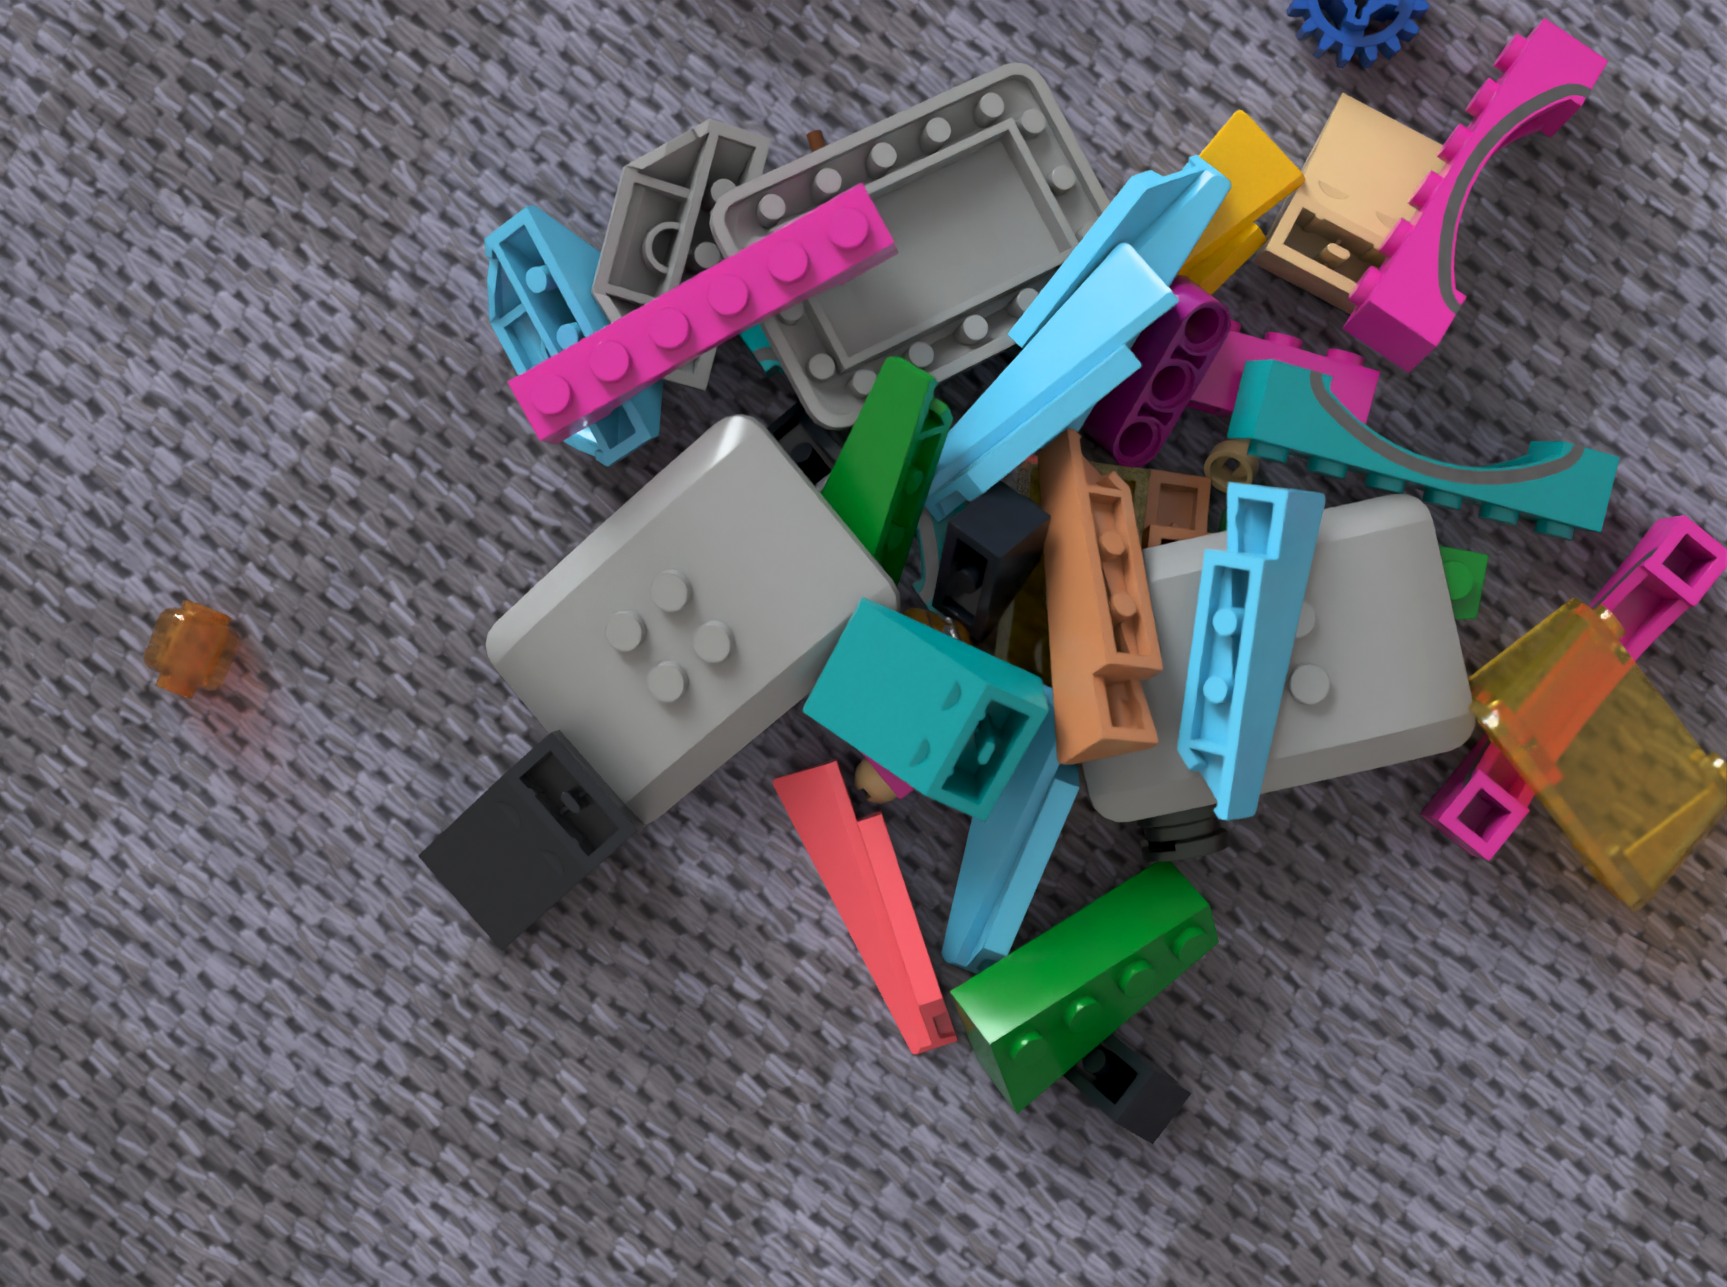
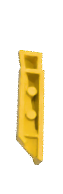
(1259, 181)

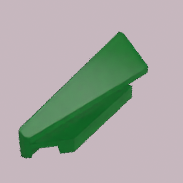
(890, 462)

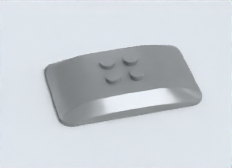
(983, 212)
(689, 616)
(1367, 677)

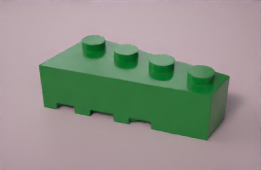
(1082, 980)

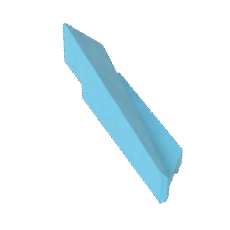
(1152, 215)
(1052, 379)
(1246, 639)
(1009, 854)

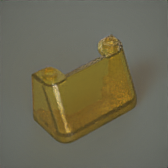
(1601, 750)

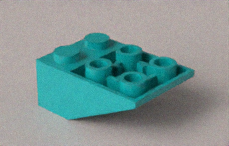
(928, 707)

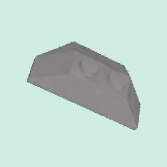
(663, 218)

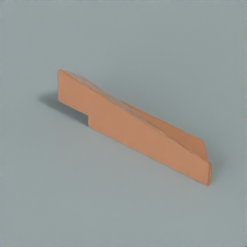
(1096, 608)

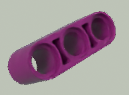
(1174, 357)

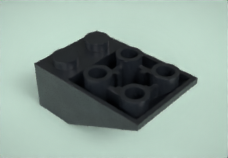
(530, 839)

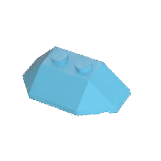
(544, 304)

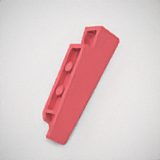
(871, 897)

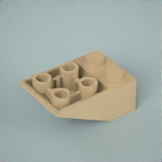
(1349, 203)

